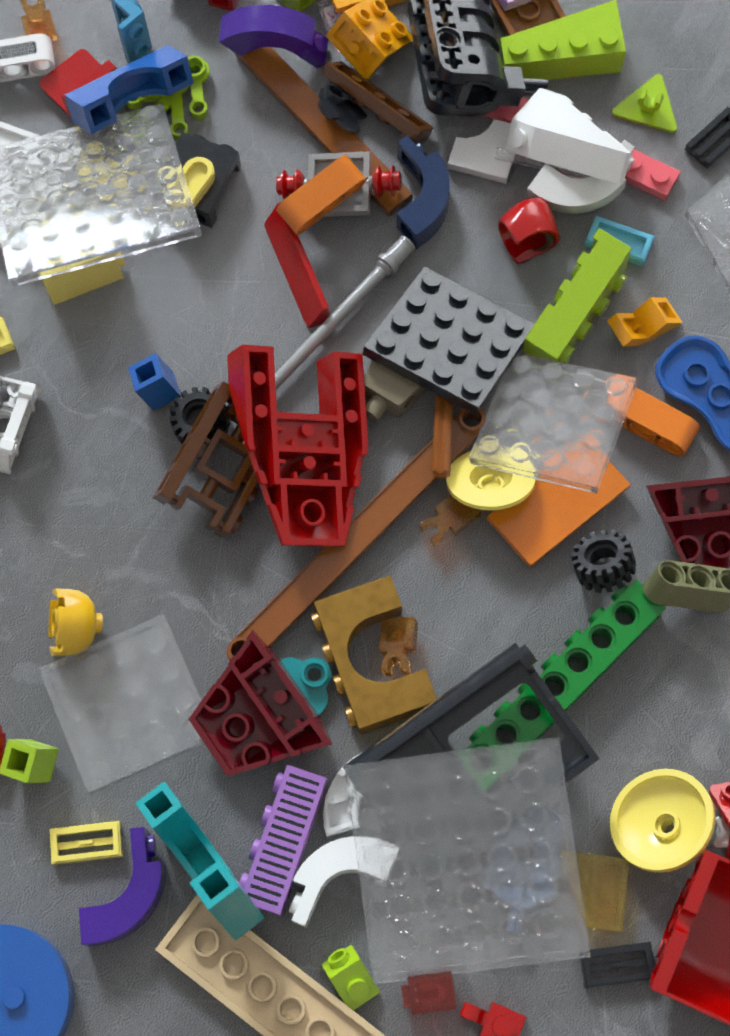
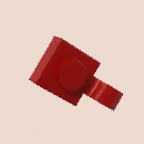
(495, 1022)

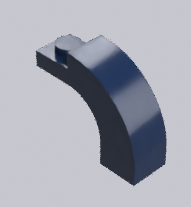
(428, 211)

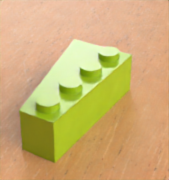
(570, 46)
(579, 300)

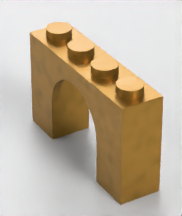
(370, 702)

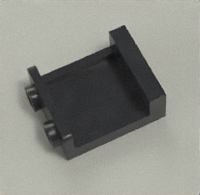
(225, 161)

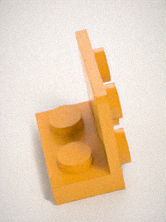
(368, 35)

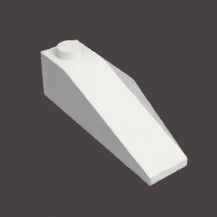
(562, 136)

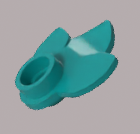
(313, 690)

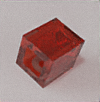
(429, 993)

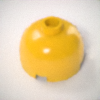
(72, 622)

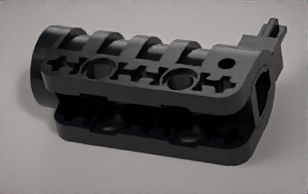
(464, 58)

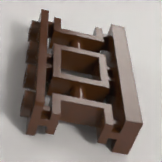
(201, 447)

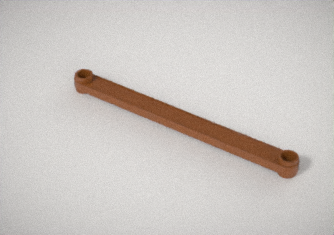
(362, 534)

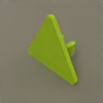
(648, 106)

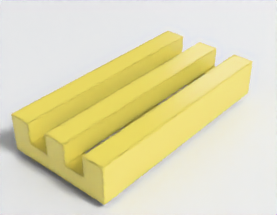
(116, 840)

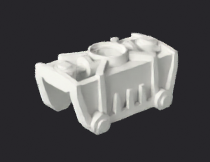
(19, 414)

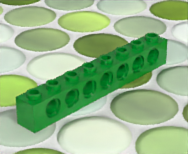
(575, 684)

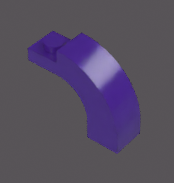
(273, 27)
(135, 905)

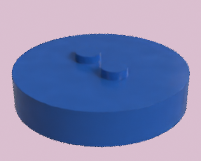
(33, 985)

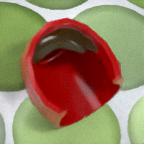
(528, 229)

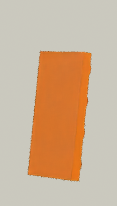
(553, 515)

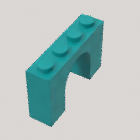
(209, 872)

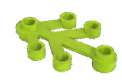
(175, 100)

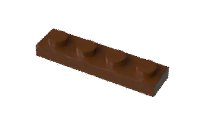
(370, 96)

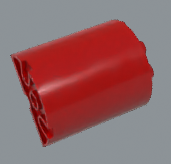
(697, 942)

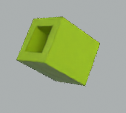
(28, 760)

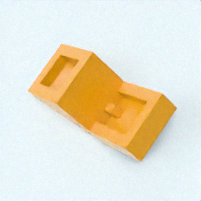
(645, 323)

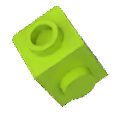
(350, 977)

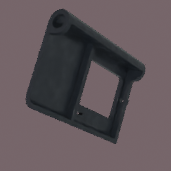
(431, 727)

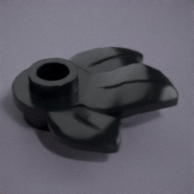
(335, 106)

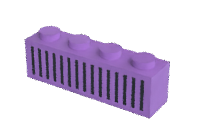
(284, 838)

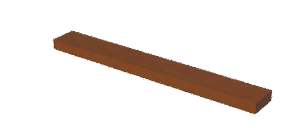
(303, 106)

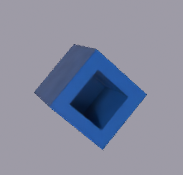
(154, 381)

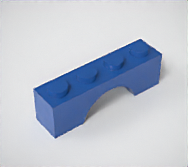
(156, 73)

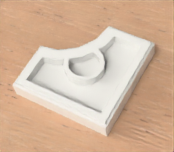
(477, 154)

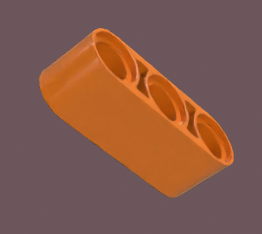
(321, 194)
(660, 423)

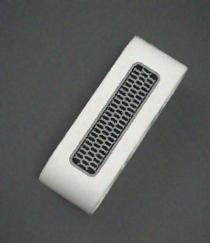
(26, 57)

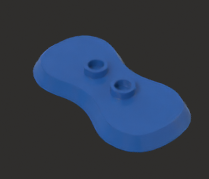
(699, 376)

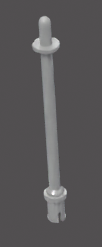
(386, 265)

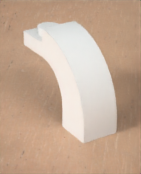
(572, 194)
(317, 871)

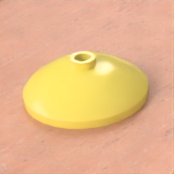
(650, 806)

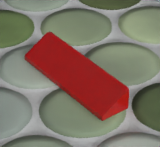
(297, 270)

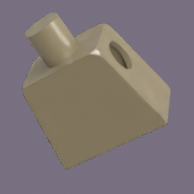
(388, 392)

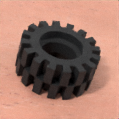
(185, 406)
(607, 574)

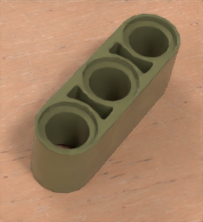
(689, 586)

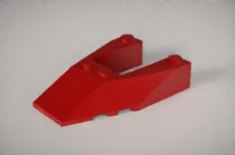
(303, 460)

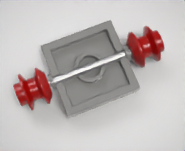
(360, 201)

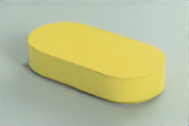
(199, 177)

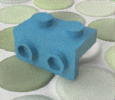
(132, 29)

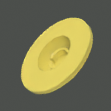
(486, 487)

